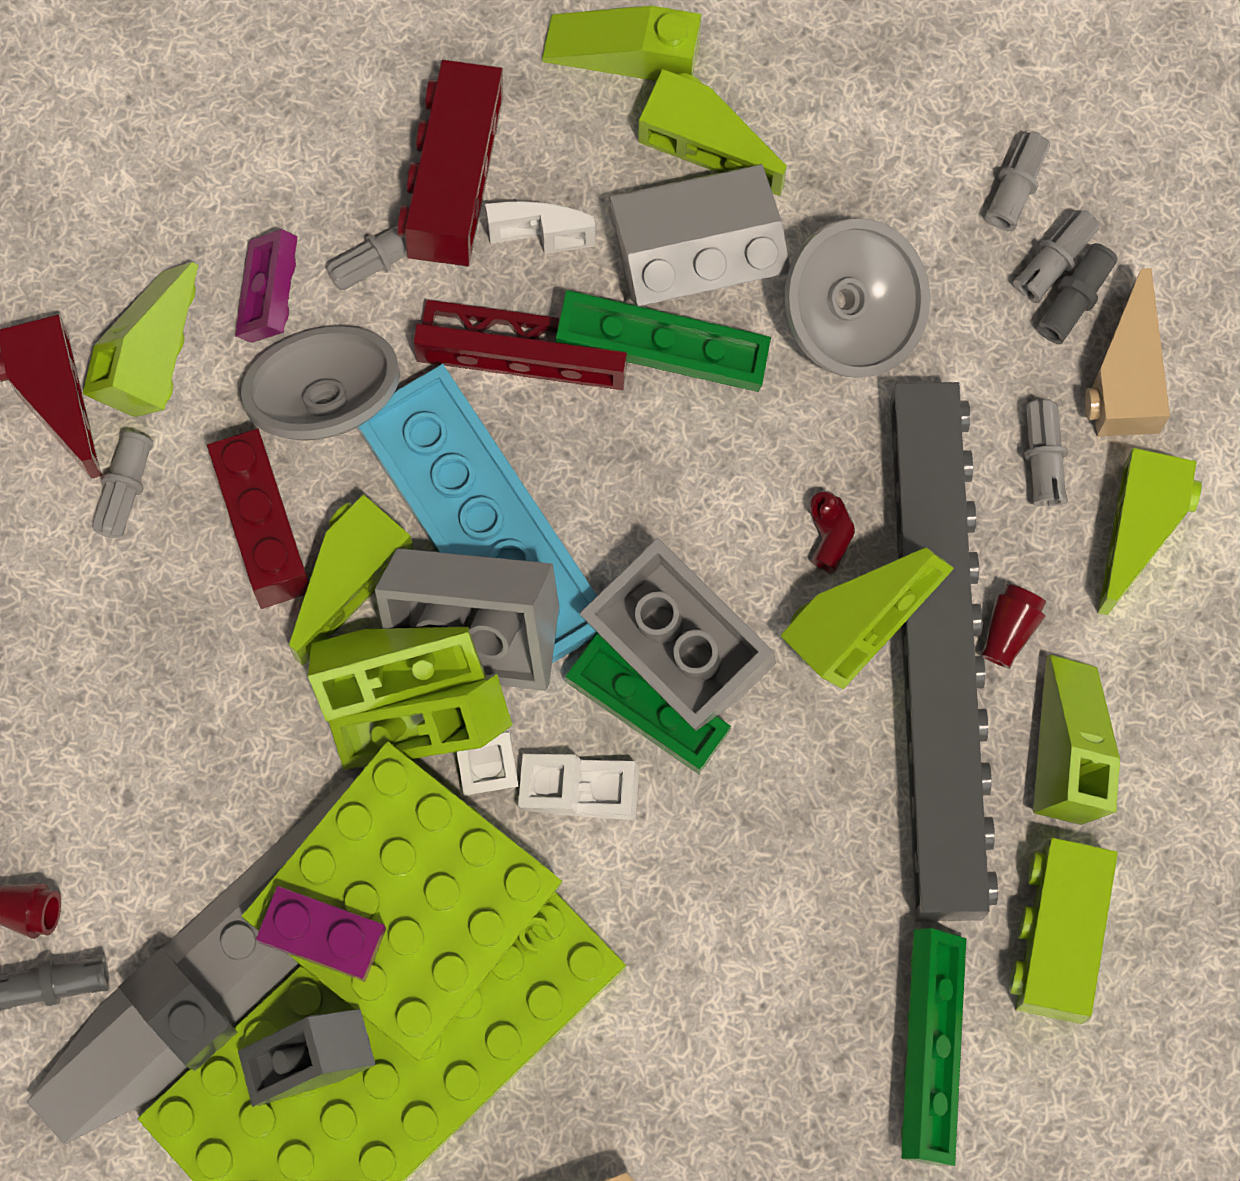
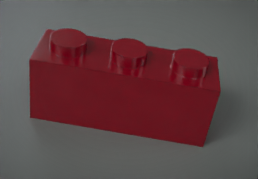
(259, 518)

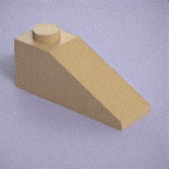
(1131, 381)

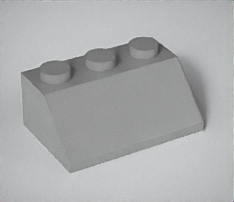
(699, 235)
(502, 601)
(679, 635)

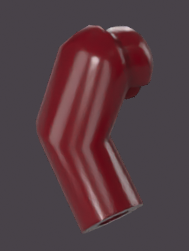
(835, 528)

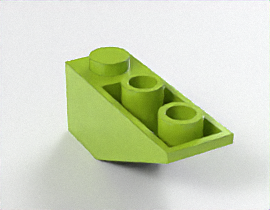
(139, 352)
(1076, 746)

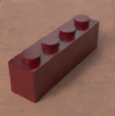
(453, 163)

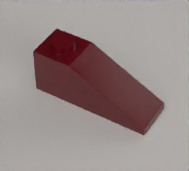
(45, 377)

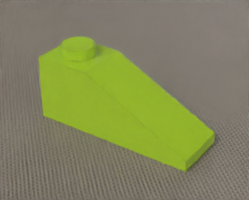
(625, 41)
(702, 129)
(1150, 505)
(346, 571)
(857, 618)
(389, 667)
(425, 725)

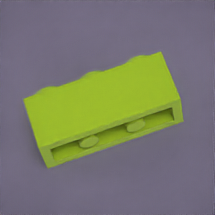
(1064, 930)

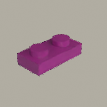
(266, 286)
(321, 933)

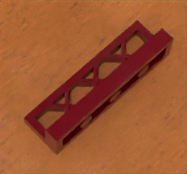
(513, 355)

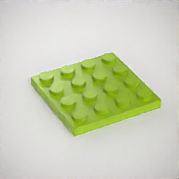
(436, 880)

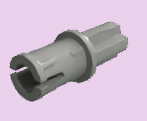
(1018, 181)
(1056, 255)
(368, 259)
(1046, 453)
(122, 484)

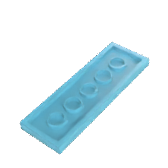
(469, 492)

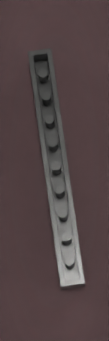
(940, 659)

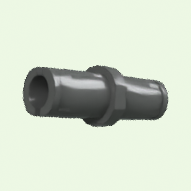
(1077, 293)
(53, 981)

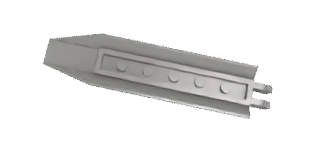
(119, 1057)

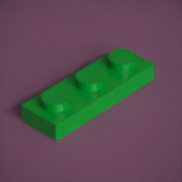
(623, 693)

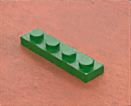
(665, 340)
(934, 1048)

